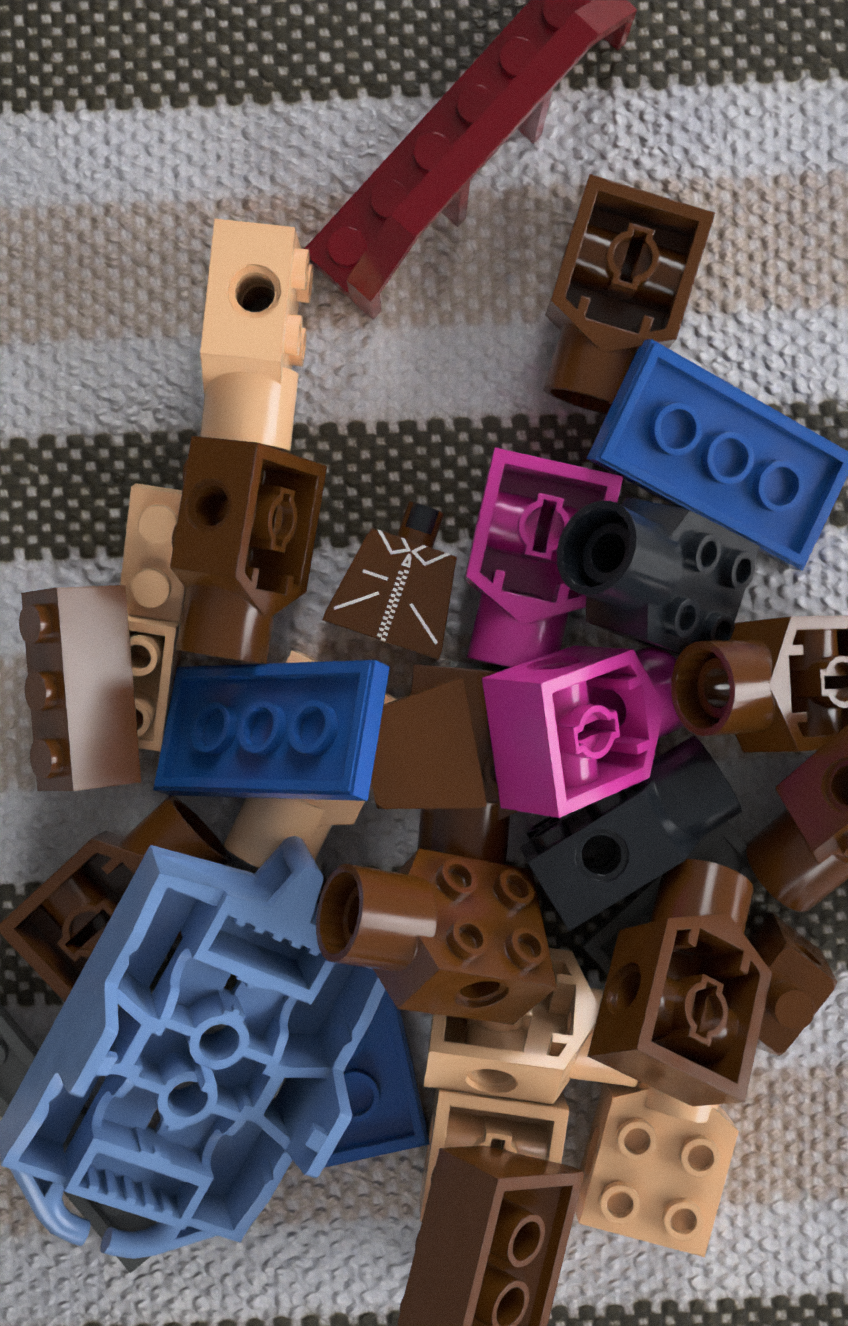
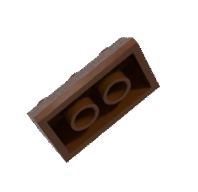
(80, 687)
(490, 1240)

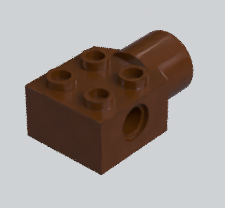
(619, 285)
(242, 543)
(770, 685)
(467, 831)
(806, 846)
(71, 909)
(442, 934)
(687, 990)

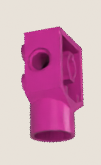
(515, 554)
(577, 725)

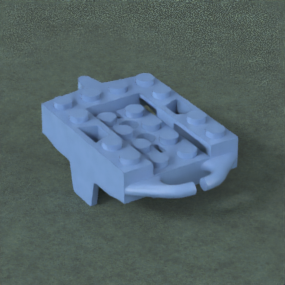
(225, 1135)

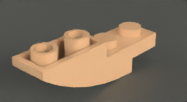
(153, 606)

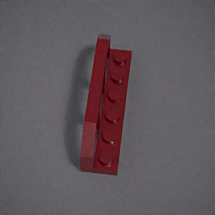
(434, 163)

